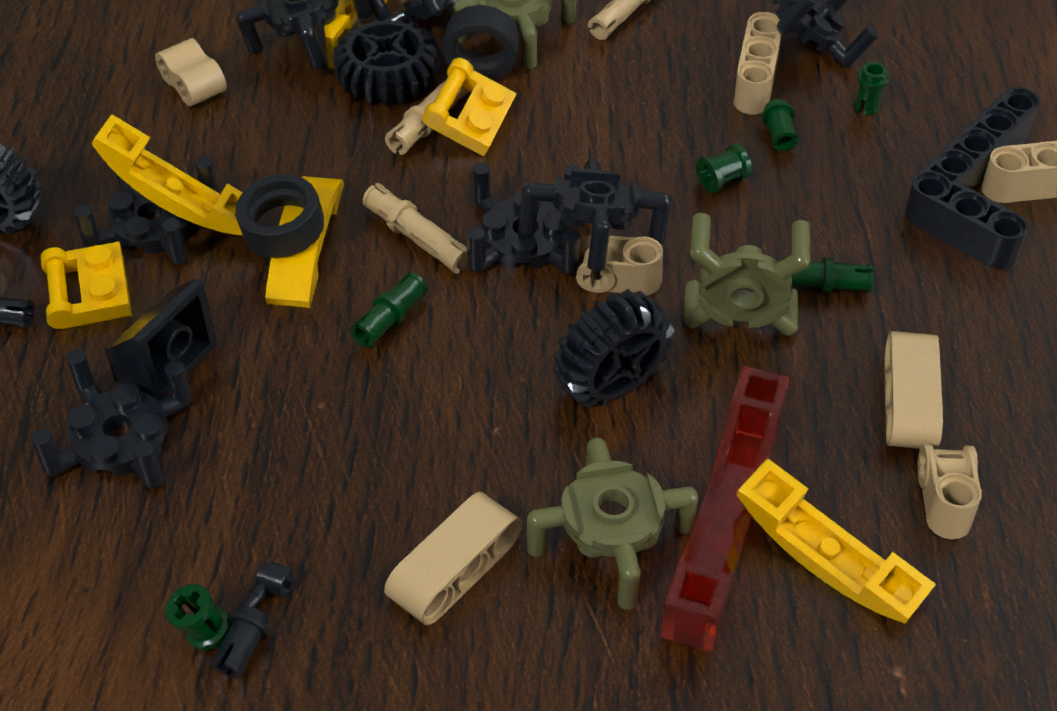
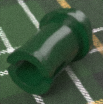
(872, 80)
(778, 117)

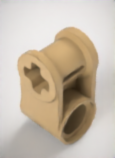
(630, 265)
(949, 489)

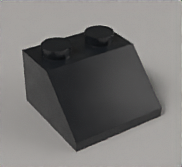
(169, 331)

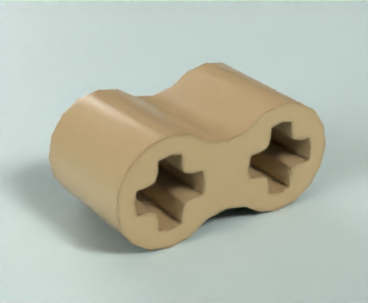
(191, 72)

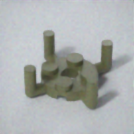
(526, 16)
(720, 277)
(608, 534)

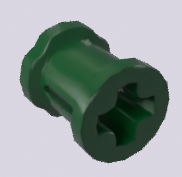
(723, 167)
(203, 610)

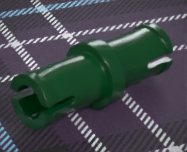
(831, 275)
(388, 310)

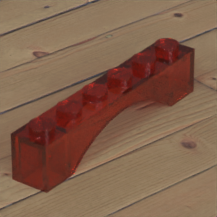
(719, 535)

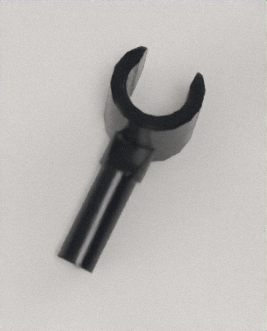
(269, 579)

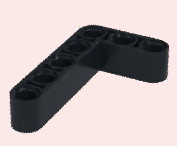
(944, 194)

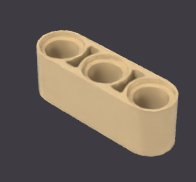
(757, 63)
(1021, 173)
(913, 390)
(453, 558)

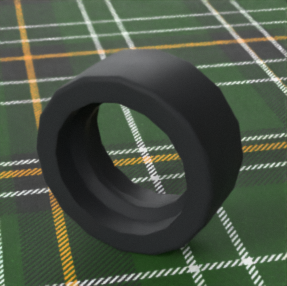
(489, 21)
(286, 238)

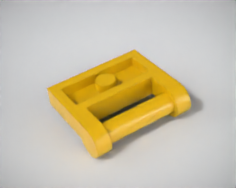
(481, 113)
(100, 280)

